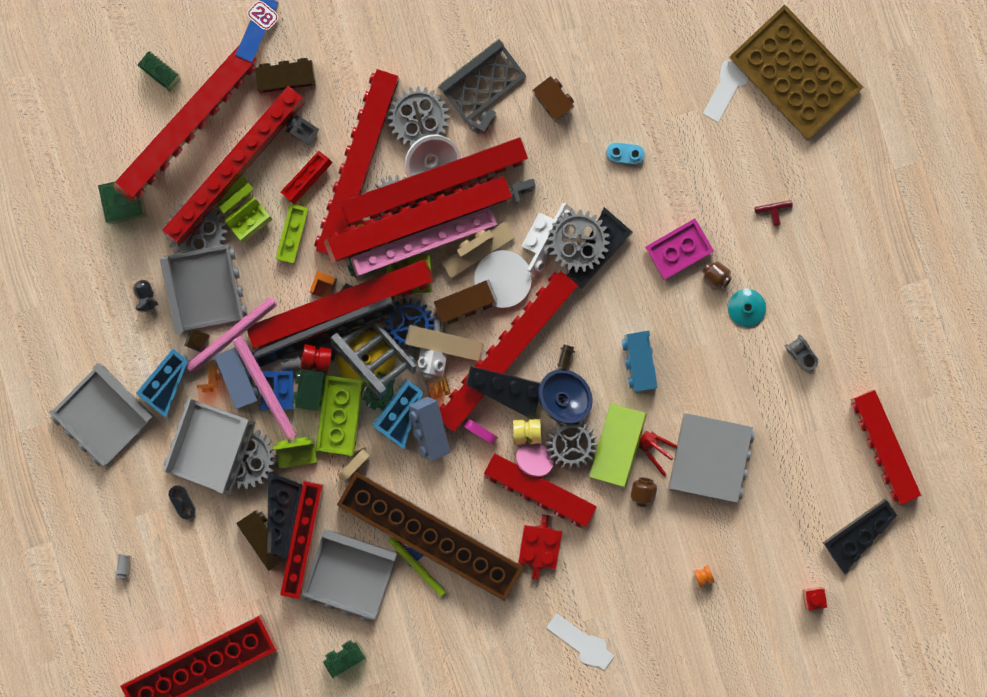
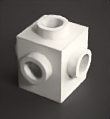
(431, 363)

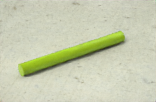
(417, 567)

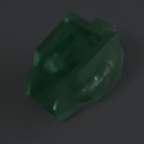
(372, 400)

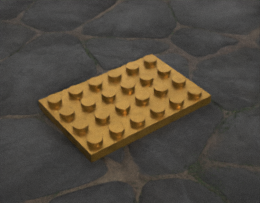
(796, 72)

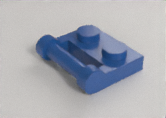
(282, 388)

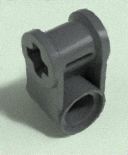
(801, 353)

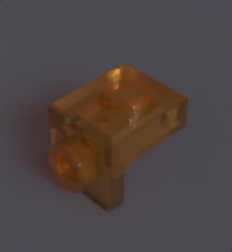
(213, 376)
(437, 387)

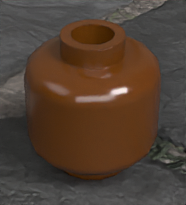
(717, 275)
(643, 491)

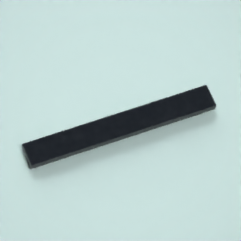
(325, 331)

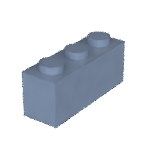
(237, 378)
(429, 429)

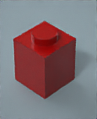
(814, 598)

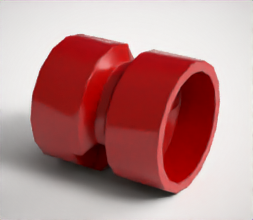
(315, 358)

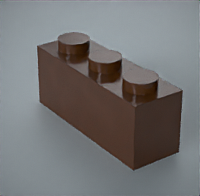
(466, 302)

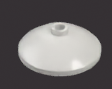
(437, 146)

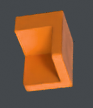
(322, 284)

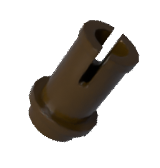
(565, 357)

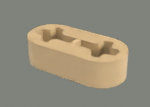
(360, 458)

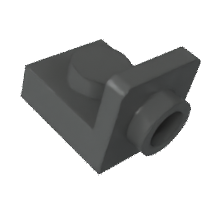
(485, 119)
(301, 129)
(524, 187)

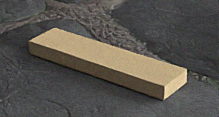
(444, 342)

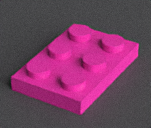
(679, 249)

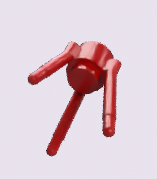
(648, 441)

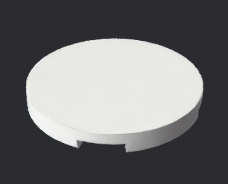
(507, 276)

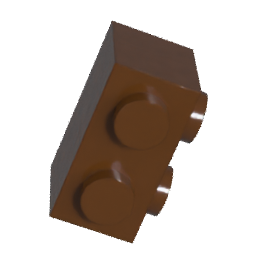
(553, 98)

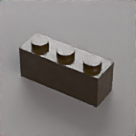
(285, 74)
(255, 530)

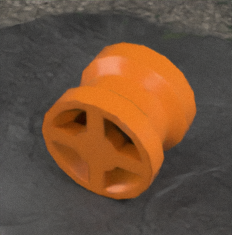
(704, 576)

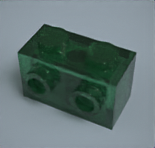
(345, 658)

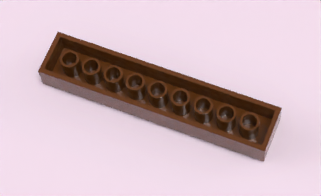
(430, 535)

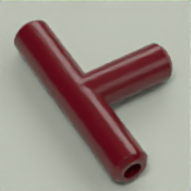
(773, 208)

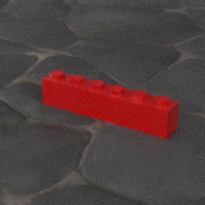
(886, 447)
(540, 490)
(302, 539)

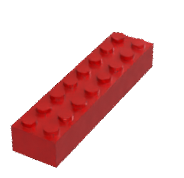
(205, 662)

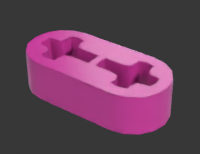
(480, 431)

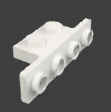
(537, 241)

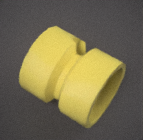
(527, 431)

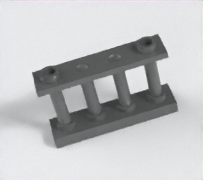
(366, 372)

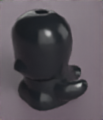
(144, 294)

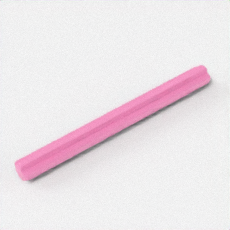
(227, 338)
(264, 388)

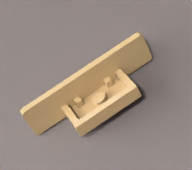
(478, 248)

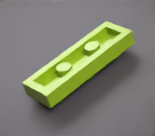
(292, 233)

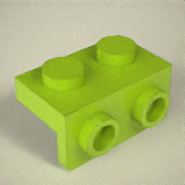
(240, 190)
(248, 219)

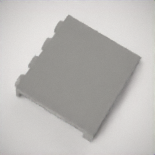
(203, 287)
(101, 415)
(209, 446)
(711, 457)
(349, 575)

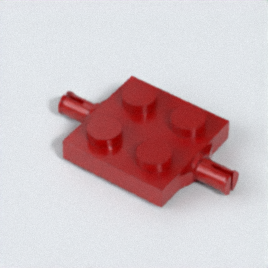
(540, 547)

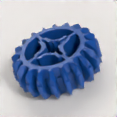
(424, 315)

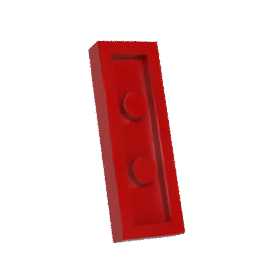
(306, 177)

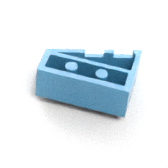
(639, 361)
(163, 382)
(395, 419)

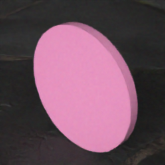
(534, 460)

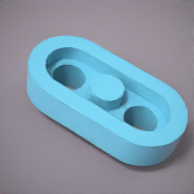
(625, 153)

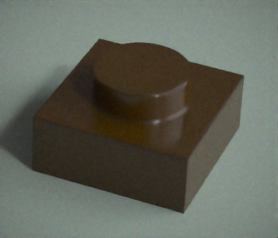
(196, 340)

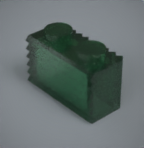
(159, 71)

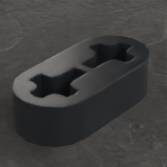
(186, 500)

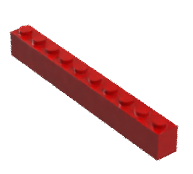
(183, 126)
(360, 152)
(233, 166)
(433, 180)
(417, 219)
(341, 303)
(510, 345)

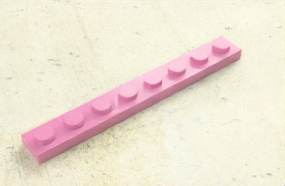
(423, 241)

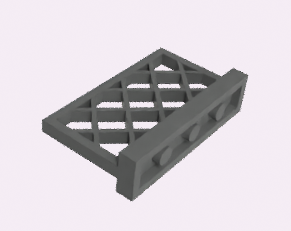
(471, 67)

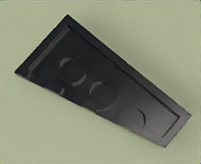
(617, 236)
(509, 390)
(282, 512)
(859, 534)

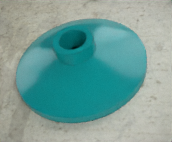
(739, 314)

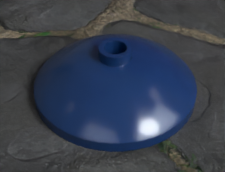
(571, 390)

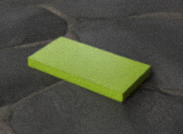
(339, 415)
(618, 445)

